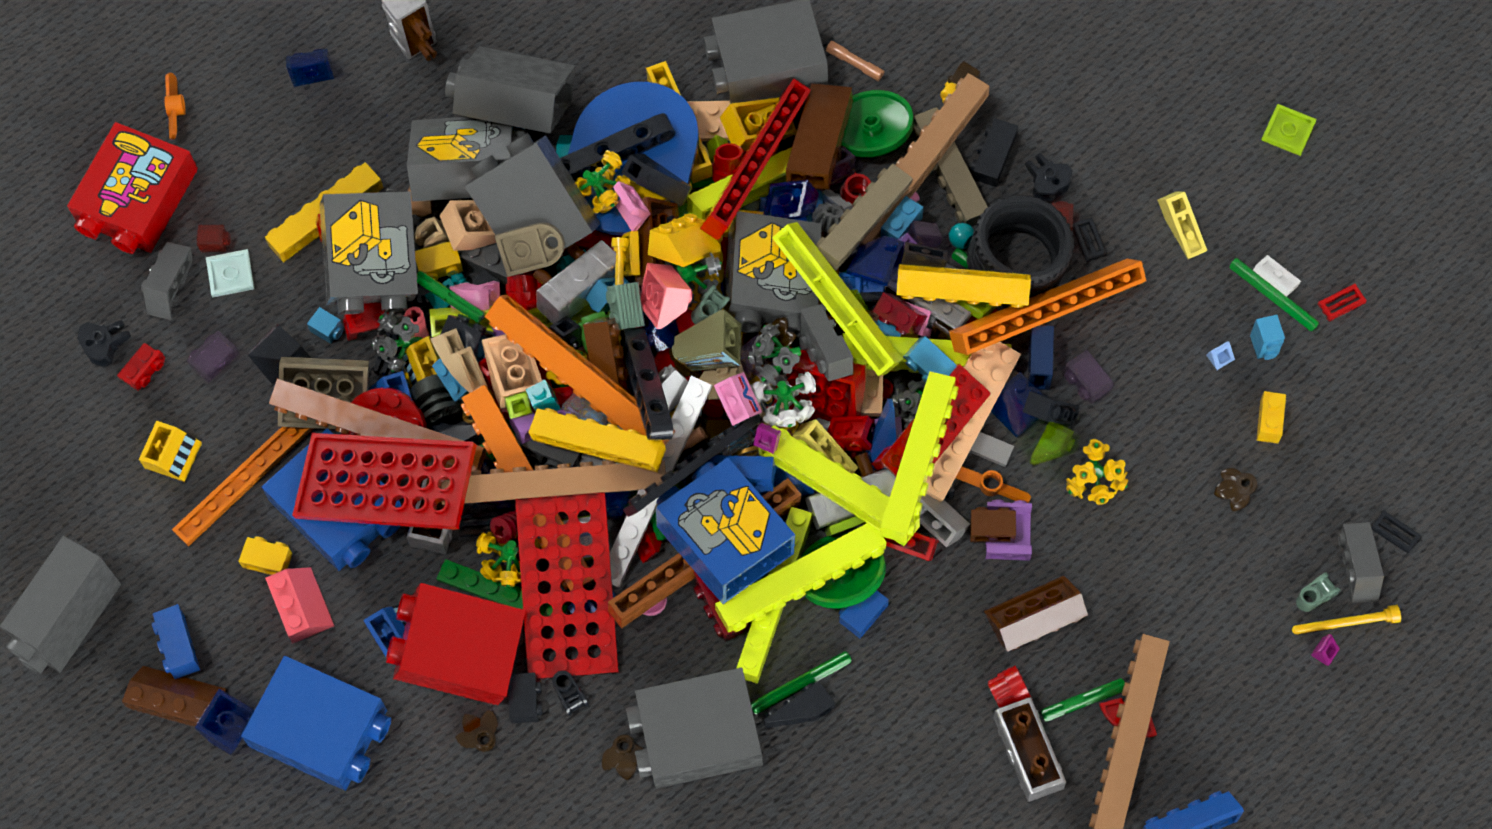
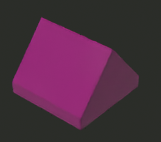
(1326, 650)

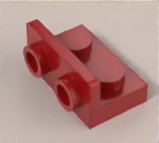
(141, 367)
(851, 432)

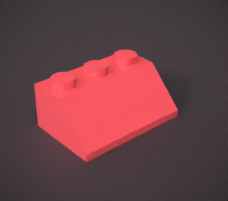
(664, 294)
(299, 603)

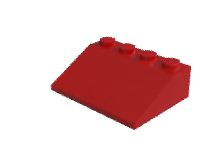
(832, 398)

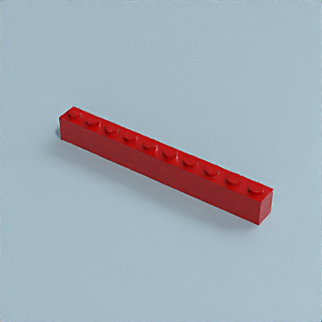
(755, 160)

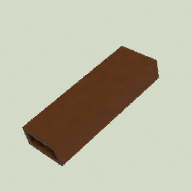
(820, 135)

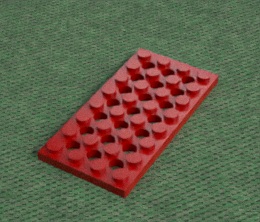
(376, 469)
(531, 577)

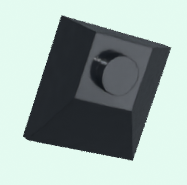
(271, 348)

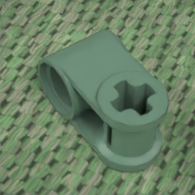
(710, 303)
(1319, 590)

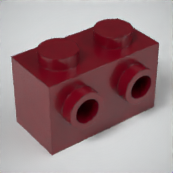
(900, 313)

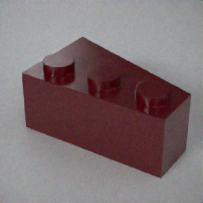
(702, 591)

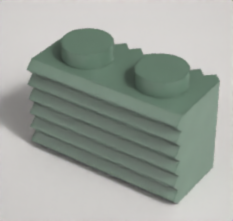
(625, 305)

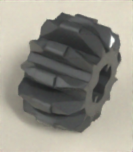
(827, 215)

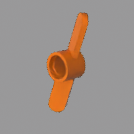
(173, 103)
(977, 479)

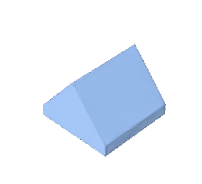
(1221, 355)

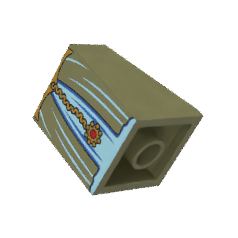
(710, 343)

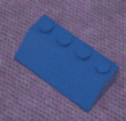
(1213, 813)

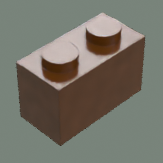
(993, 525)

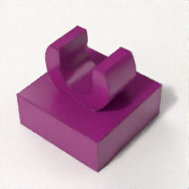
(767, 438)

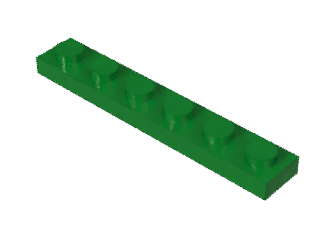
(476, 584)

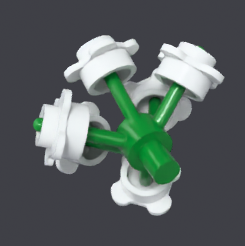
(785, 394)

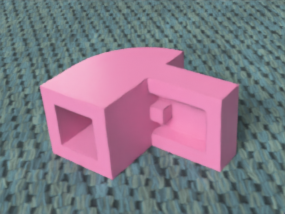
(479, 295)

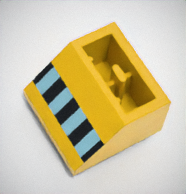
(419, 359)
(169, 451)

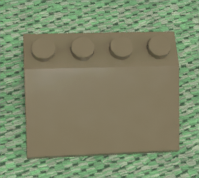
(327, 376)

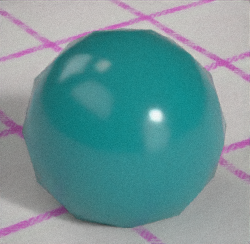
(961, 235)

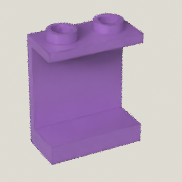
(1021, 548)

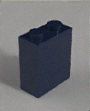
(1041, 356)

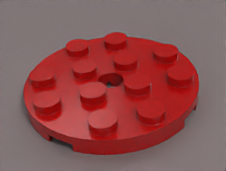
(391, 403)

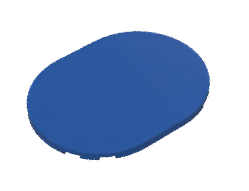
(629, 105)

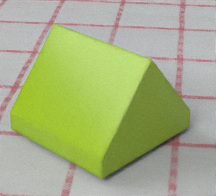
(712, 145)
(518, 405)

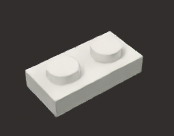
(1277, 275)

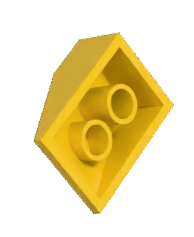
(745, 119)

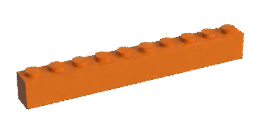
(1047, 306)
(566, 363)
(509, 455)

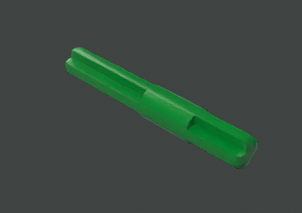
(450, 297)
(1082, 700)

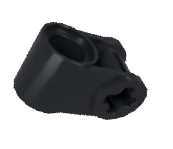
(570, 696)

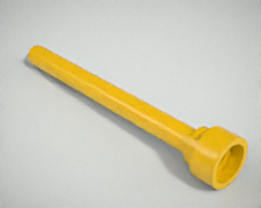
(620, 246)
(1391, 614)

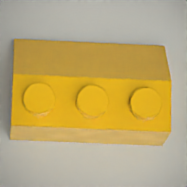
(682, 241)

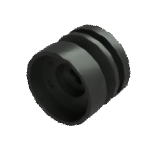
(435, 401)

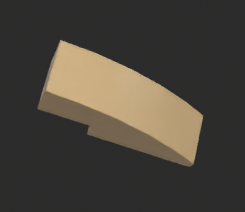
(459, 360)

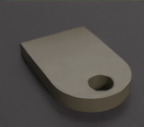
(528, 249)

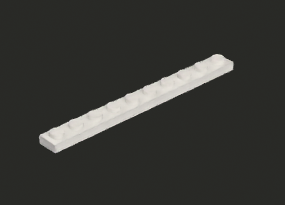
(636, 525)

